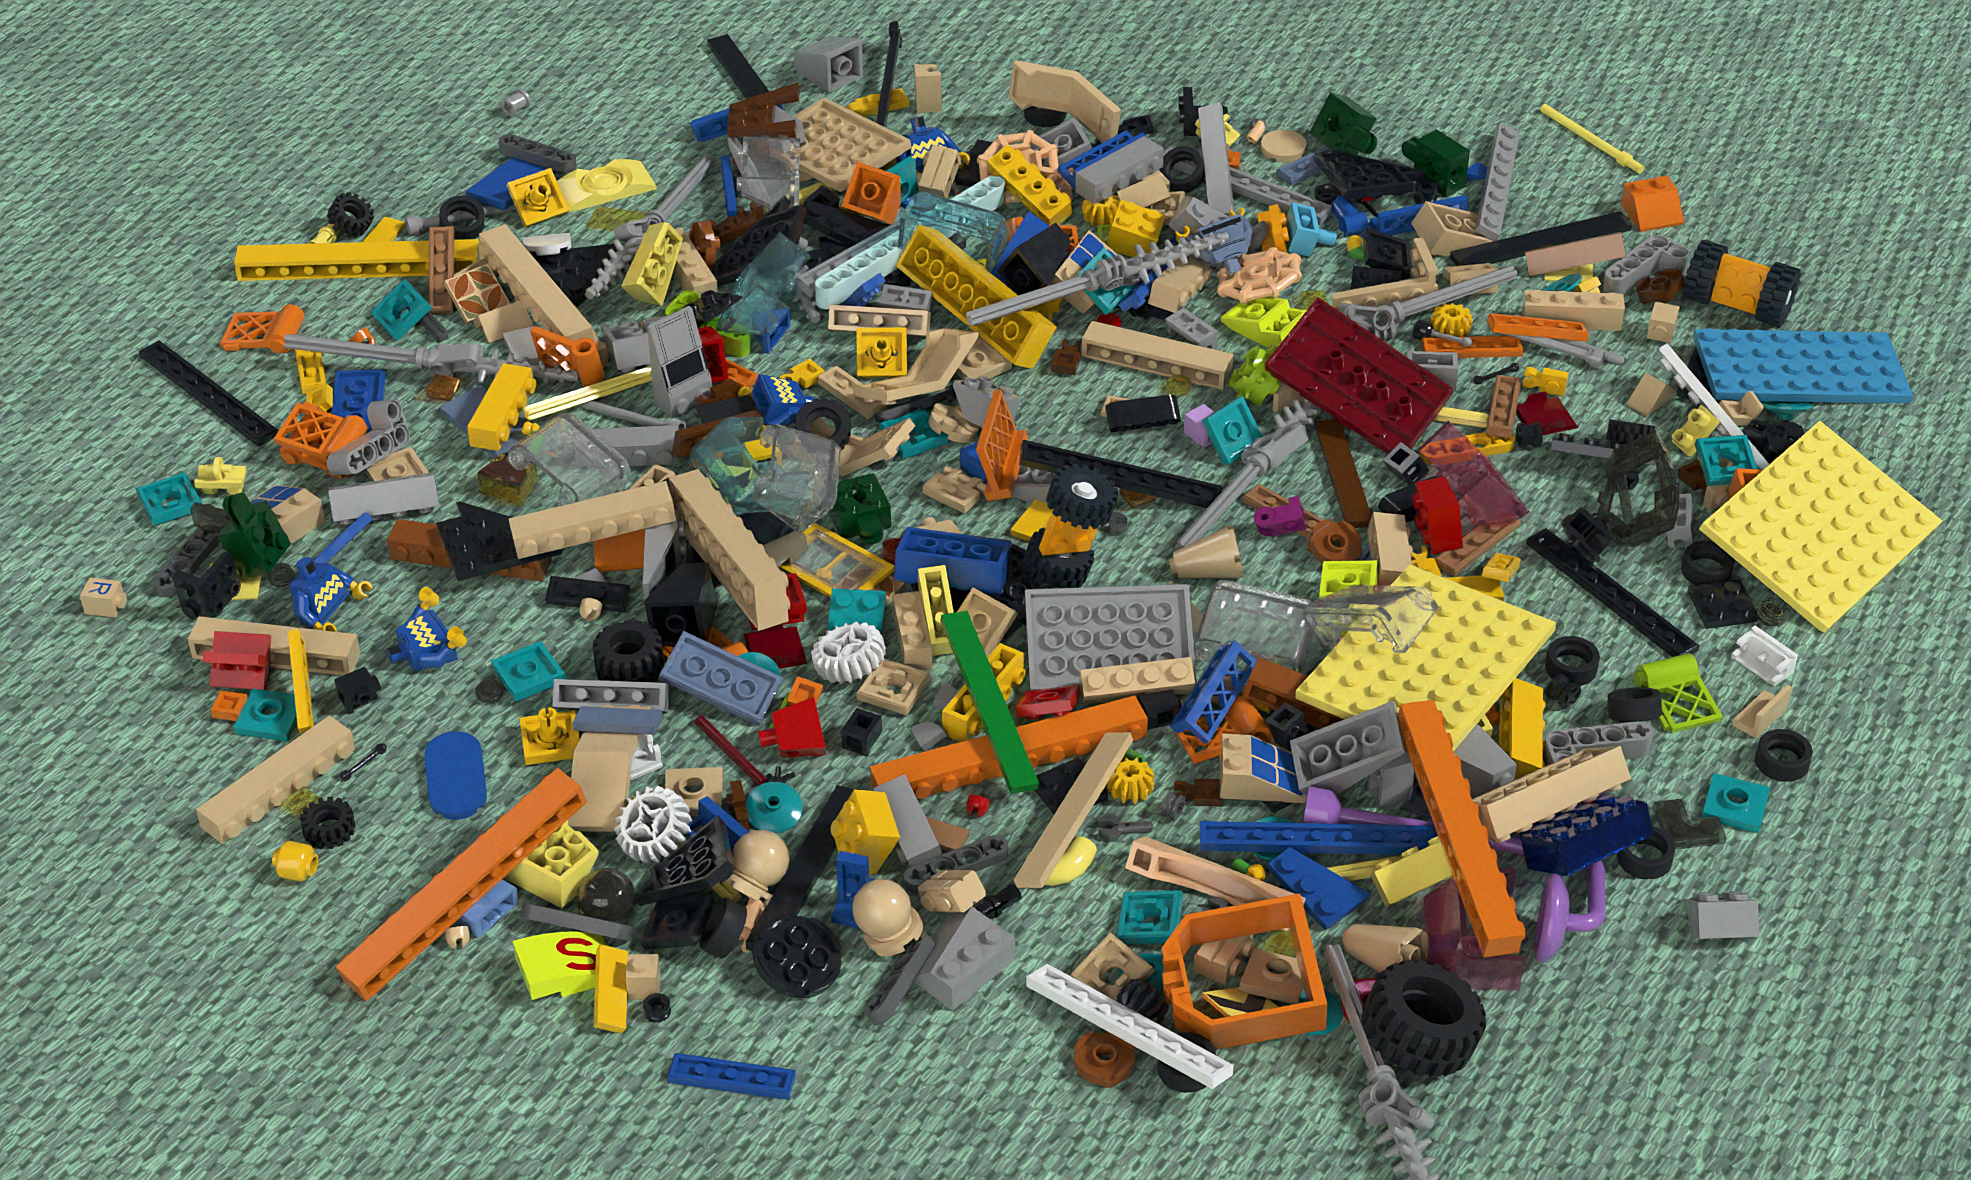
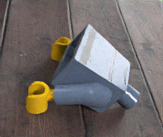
(1238, 243)

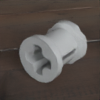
(515, 102)

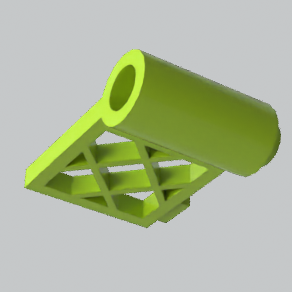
(1671, 677)

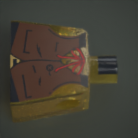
(505, 482)

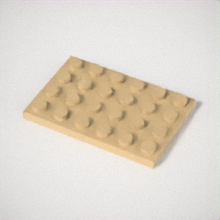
(841, 139)

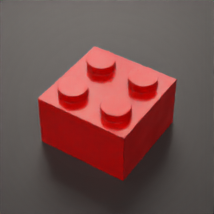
(1437, 515)

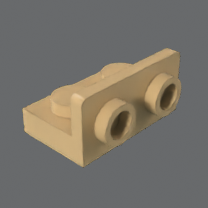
(1462, 273)

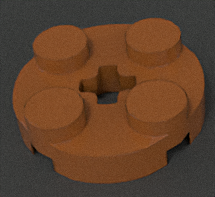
(705, 242)
(1342, 532)
(1100, 1071)

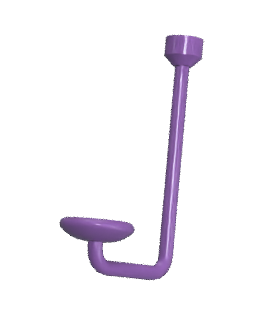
(1553, 912)

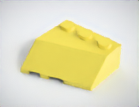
(653, 264)
(556, 866)

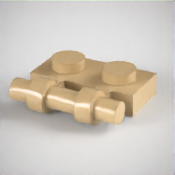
(955, 489)

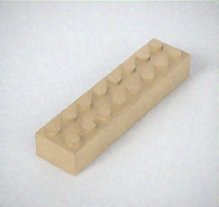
(730, 550)

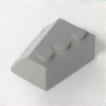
(1195, 215)
(628, 344)
(965, 957)

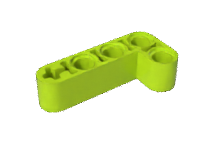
(734, 343)

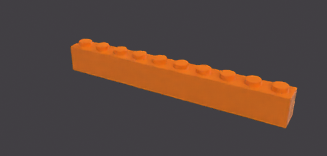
(1043, 740)
(1460, 829)
(461, 884)

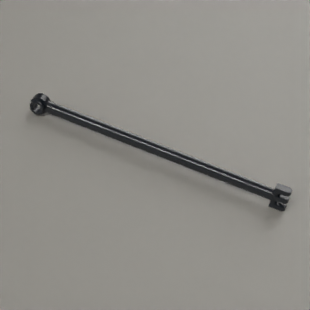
(886, 90)

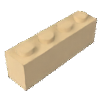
(691, 269)
(1180, 285)
(1594, 310)
(850, 318)
(1127, 680)

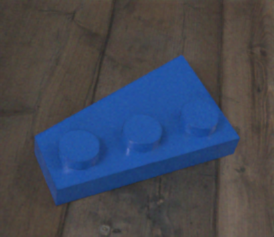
(865, 291)
(1326, 893)

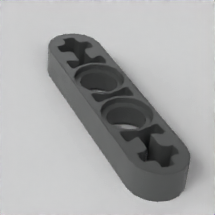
(537, 153)
(183, 558)
(954, 860)
(576, 921)
(899, 979)

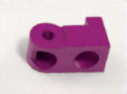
(1281, 519)

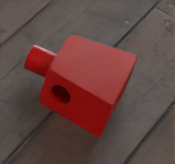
(714, 352)
(795, 731)

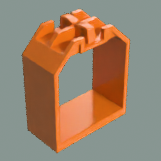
(1233, 923)

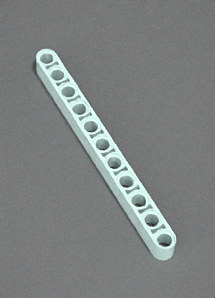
(883, 256)

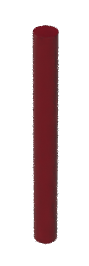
(750, 770)

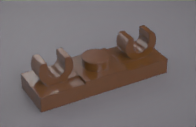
(739, 224)

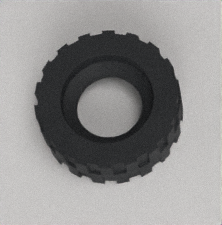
(828, 409)

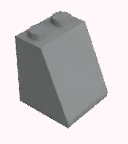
(831, 62)
(1484, 762)

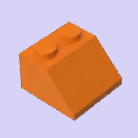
(873, 193)
(1652, 203)

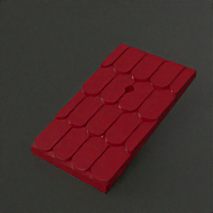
(1358, 378)

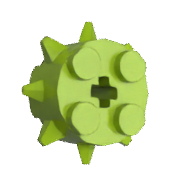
(1252, 379)

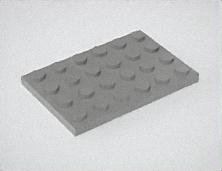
(1103, 629)

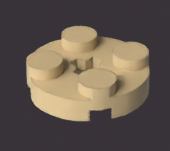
(952, 422)

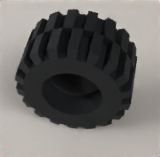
(628, 653)

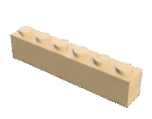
(1157, 354)
(592, 519)
(325, 650)
(275, 779)

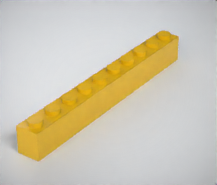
(344, 260)

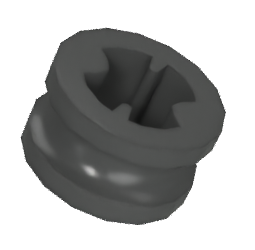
(1173, 805)

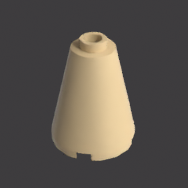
(1209, 557)
(1385, 945)

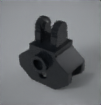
(1772, 438)
(1587, 534)

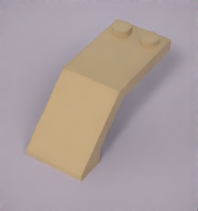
(1064, 92)
(929, 373)
(867, 450)
(603, 771)

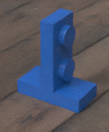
(851, 876)

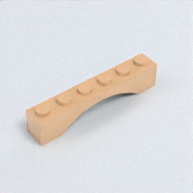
(1185, 869)

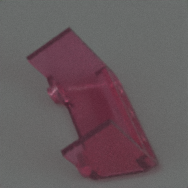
(1481, 485)
(1460, 952)

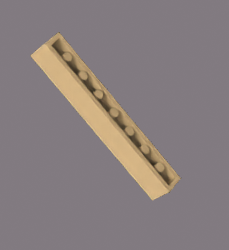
(532, 284)

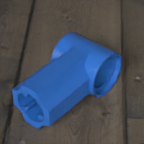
(1349, 218)

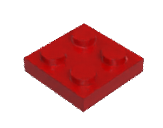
(1049, 700)

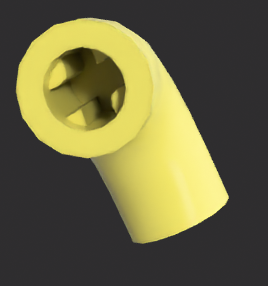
(1073, 861)

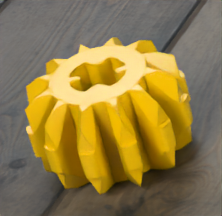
(1102, 212)
(1452, 320)
(1131, 781)

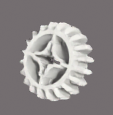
(848, 652)
(663, 832)

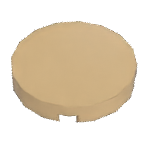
(1283, 145)

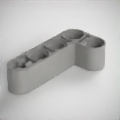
(1650, 255)
(387, 436)
(1633, 738)

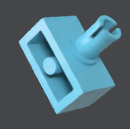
(1304, 230)

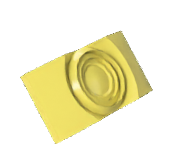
(605, 184)

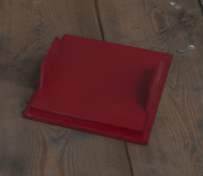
(1547, 411)
(779, 644)

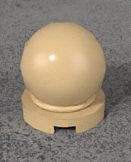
(759, 862)
(886, 917)

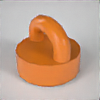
(363, 334)

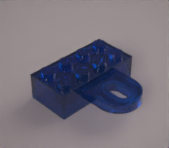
(1586, 834)

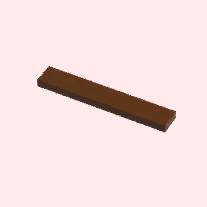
(1343, 473)

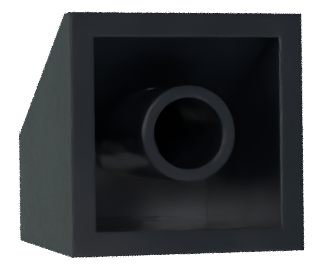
(1035, 260)
(683, 604)

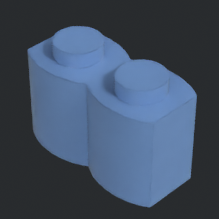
(489, 908)

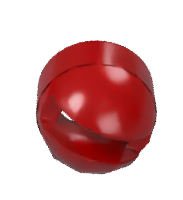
(978, 803)

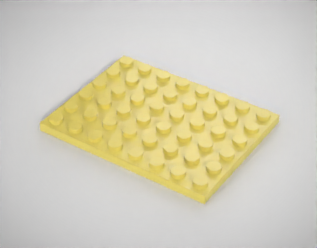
(1820, 526)
(1458, 659)

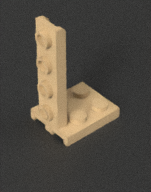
(1421, 283)

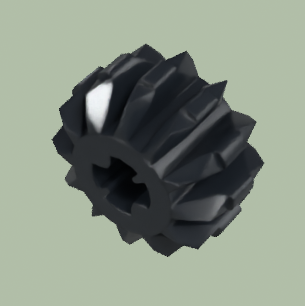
(1143, 999)

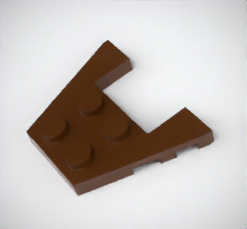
(757, 114)

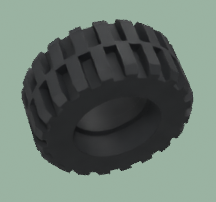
(1412, 1042)

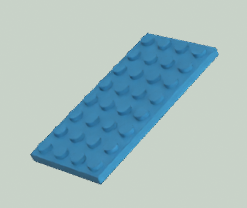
(1802, 366)

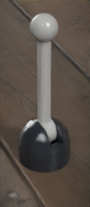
(1425, 330)

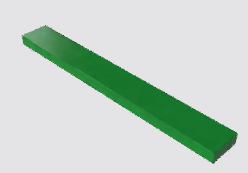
(989, 702)

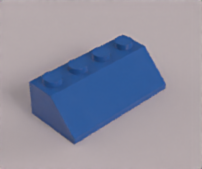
(968, 558)

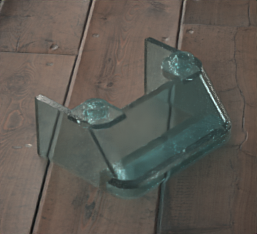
(956, 217)
(761, 287)
(728, 463)

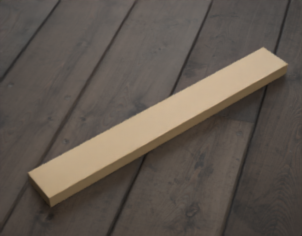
(1073, 810)

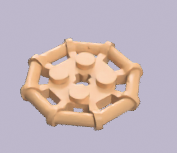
(1047, 151)
(1260, 275)

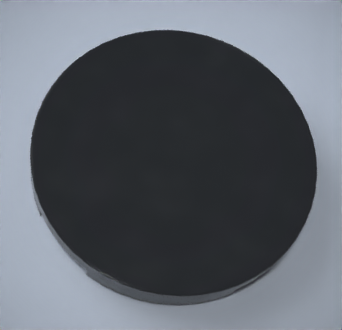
(797, 955)

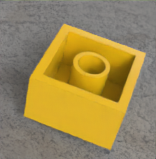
(1132, 227)
(866, 827)

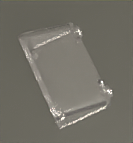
(769, 170)
(573, 459)
(800, 477)
(1386, 611)
(1259, 620)

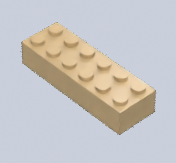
(1551, 790)

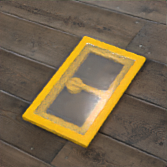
(837, 563)

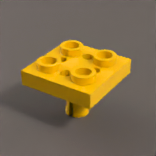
(543, 185)
(881, 344)
(548, 732)

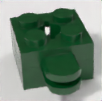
(1347, 128)
(1440, 159)
(861, 513)
(252, 536)

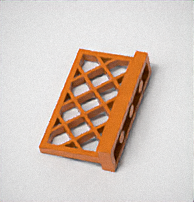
(1000, 449)

